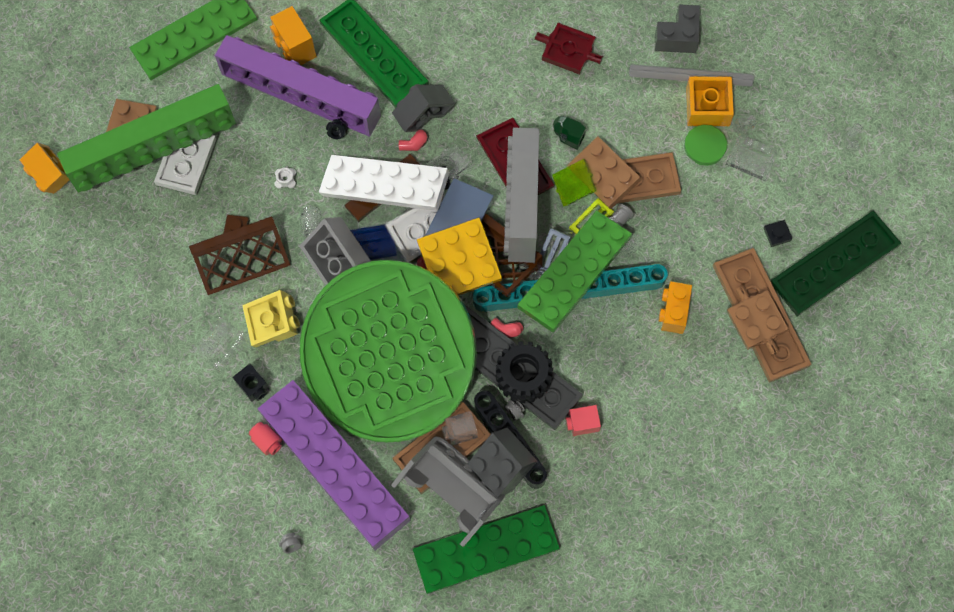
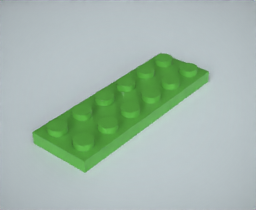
(191, 35)
(574, 271)

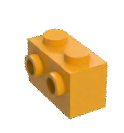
(45, 168)
(676, 307)

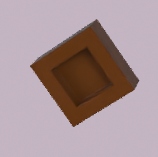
(234, 222)

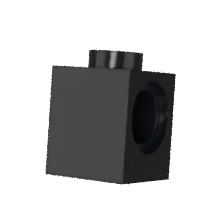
(247, 375)

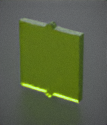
(574, 182)

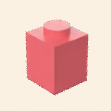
(583, 420)

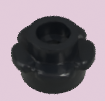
(336, 134)

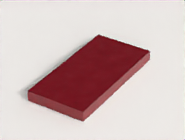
(495, 145)

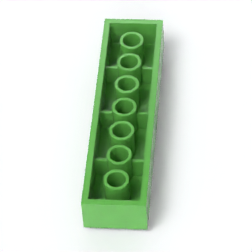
(147, 138)

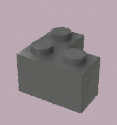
(679, 35)
(421, 105)

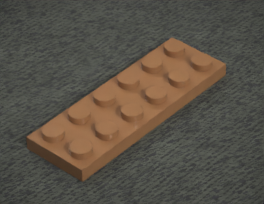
(747, 271)

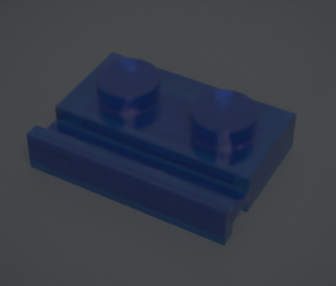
(375, 241)

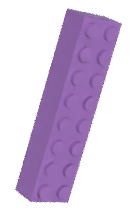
(298, 85)
(334, 465)

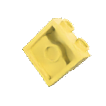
(271, 318)

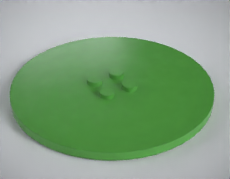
(388, 351)

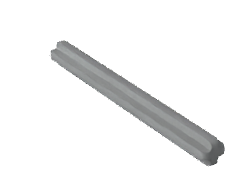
(683, 74)

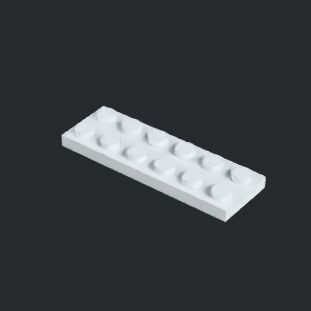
(384, 182)

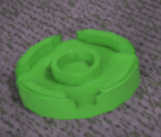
(705, 145)

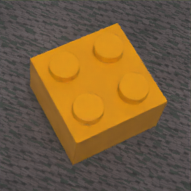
(292, 36)
(709, 101)

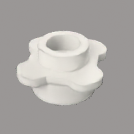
(285, 172)

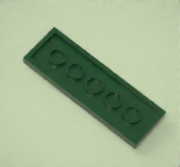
(835, 263)

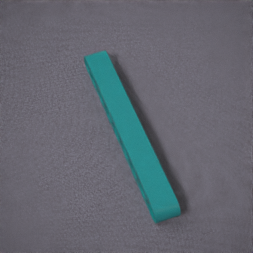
(603, 288)

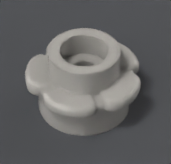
(516, 408)
(289, 540)

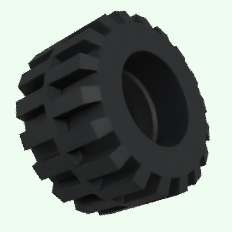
(524, 354)

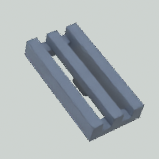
(549, 237)

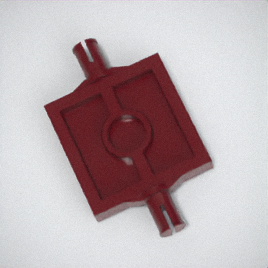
(568, 48)

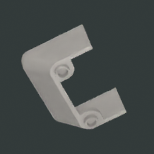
(453, 480)

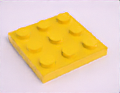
(461, 257)

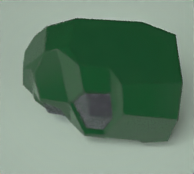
(569, 131)

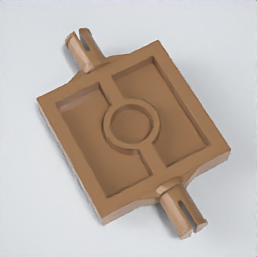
(757, 320)

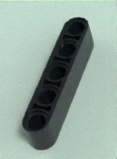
(495, 410)

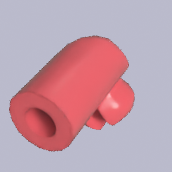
(414, 143)
(510, 330)

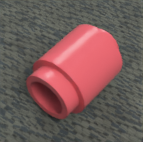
(265, 438)

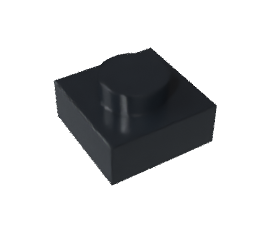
(777, 233)

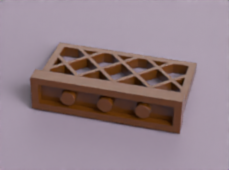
(497, 233)
(233, 237)

